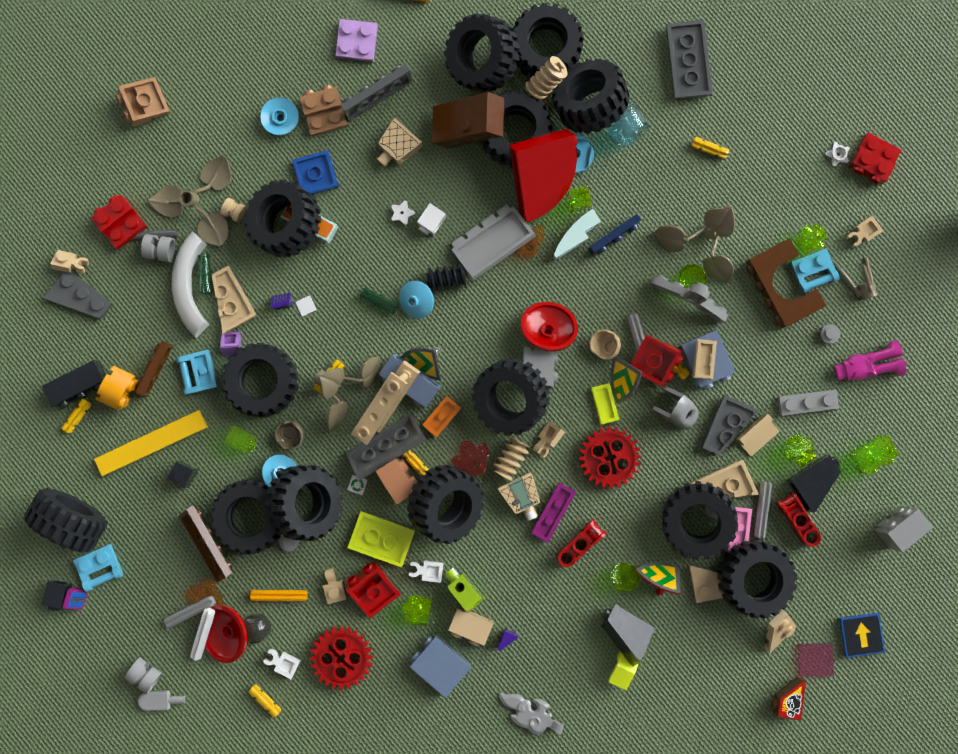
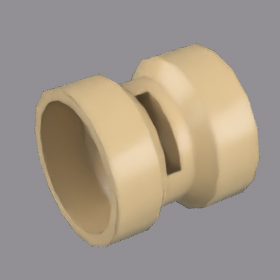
(232, 209)

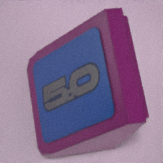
(75, 598)

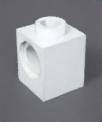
(431, 220)

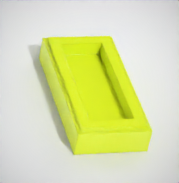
(604, 403)

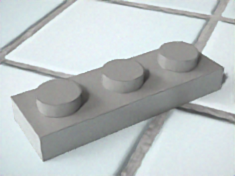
(808, 402)

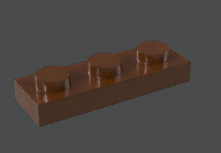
(154, 368)

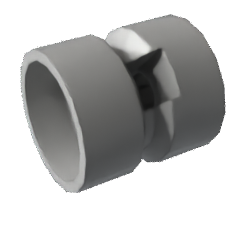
(161, 248)
(143, 675)

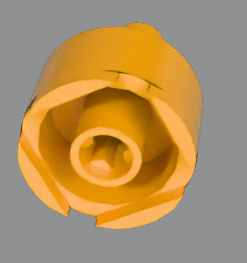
(116, 388)

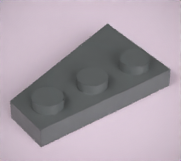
(78, 295)
(726, 424)

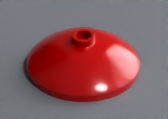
(550, 319)
(227, 635)

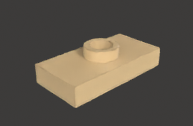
(704, 359)

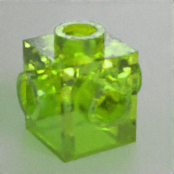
(806, 241)
(799, 450)
(417, 610)

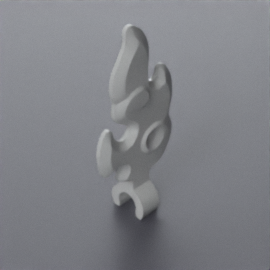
(525, 717)

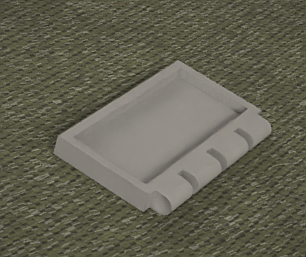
(493, 242)

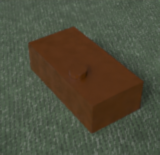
(468, 120)

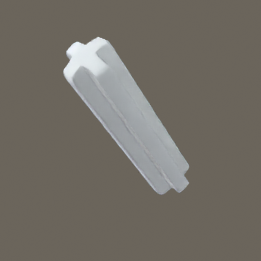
(202, 634)

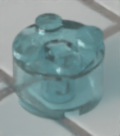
(628, 127)

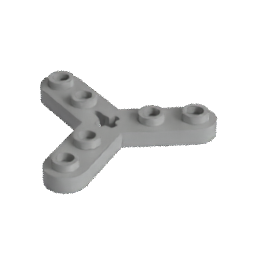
(694, 294)

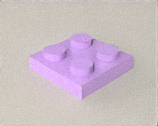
(356, 40)

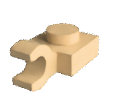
(549, 436)
(334, 589)

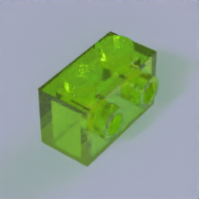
(874, 454)

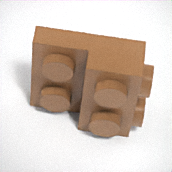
(141, 101)
(323, 110)

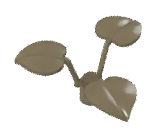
(170, 200)
(718, 223)
(331, 380)

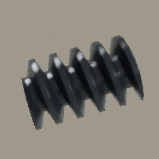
(446, 277)

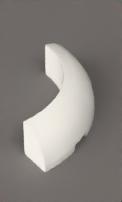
(182, 284)

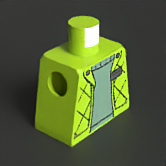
(470, 596)

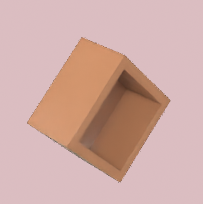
(396, 479)

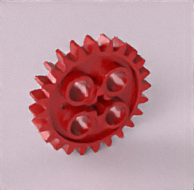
(626, 452)
(354, 644)

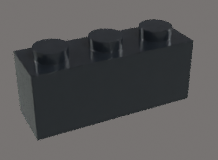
(74, 384)

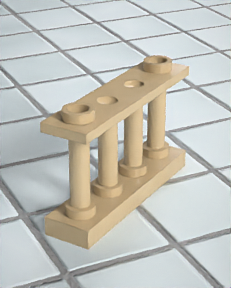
(385, 402)

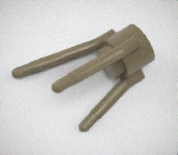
(866, 289)

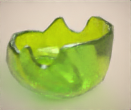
(691, 275)
(624, 577)

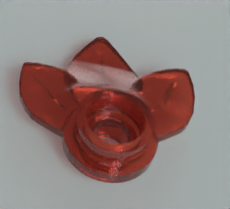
(470, 455)

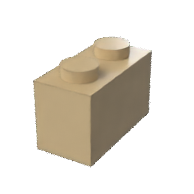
(470, 626)

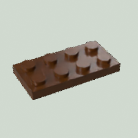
(205, 544)

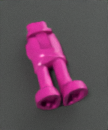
(862, 366)

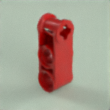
(793, 510)
(589, 539)

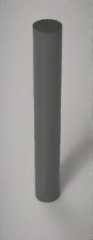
(166, 233)

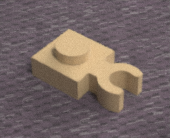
(866, 230)
(67, 261)

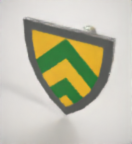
(424, 360)
(624, 379)

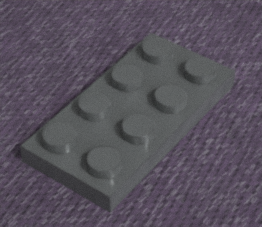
(689, 59)
(376, 93)
(385, 446)

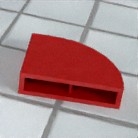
(543, 171)

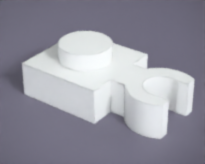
(430, 571)
(285, 664)

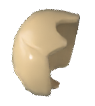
(605, 344)

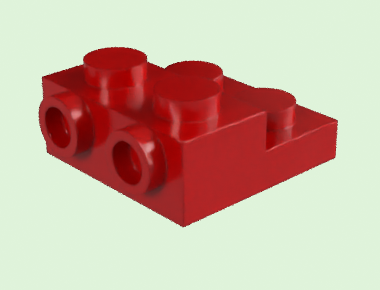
(875, 159)
(118, 221)
(656, 360)
(371, 589)

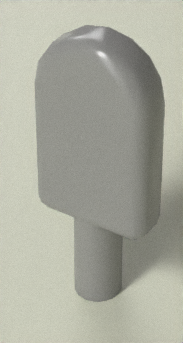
(159, 700)

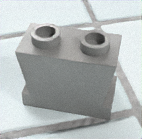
(544, 362)

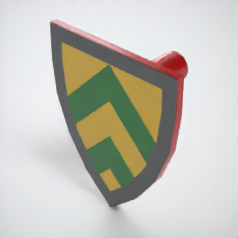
(662, 576)

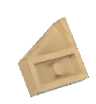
(704, 584)
(778, 629)

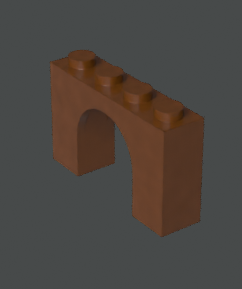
(784, 310)

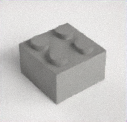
(903, 528)

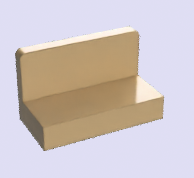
(757, 434)

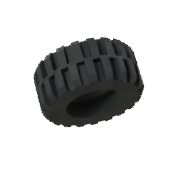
(547, 18)
(461, 49)
(527, 107)
(598, 111)
(266, 206)
(234, 377)
(494, 413)
(430, 492)
(282, 502)
(65, 520)
(223, 521)
(699, 545)
(778, 590)

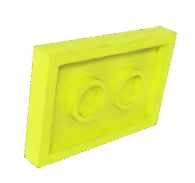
(381, 539)

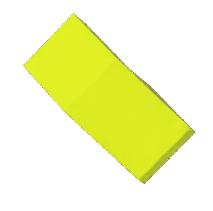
(622, 673)

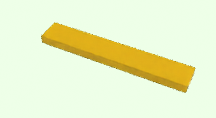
(151, 443)

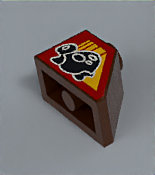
(789, 700)

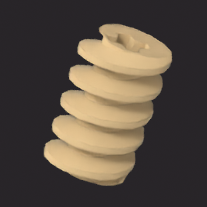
(546, 78)
(511, 458)

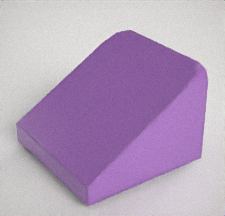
(230, 343)

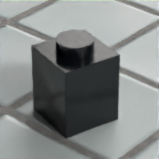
(182, 474)
(55, 594)

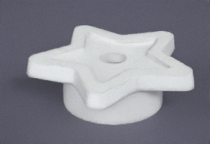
(843, 151)
(402, 217)

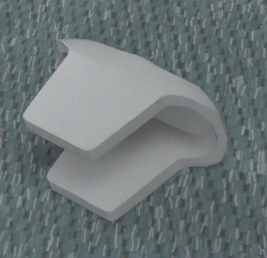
(680, 411)

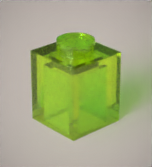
(579, 199)
(241, 439)

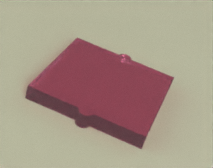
(816, 659)

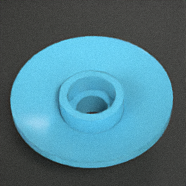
(276, 108)
(423, 299)
(275, 465)

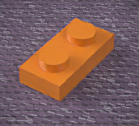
(441, 416)

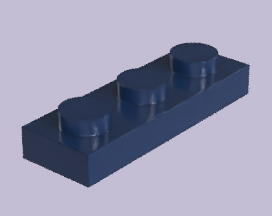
(615, 235)

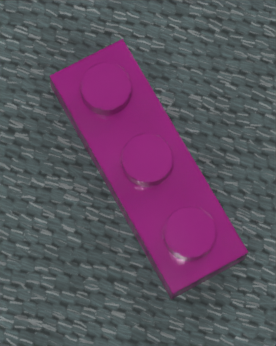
(553, 512)

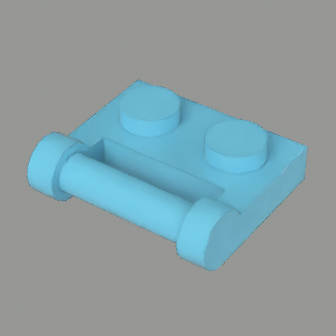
(810, 265)
(202, 369)
(94, 562)

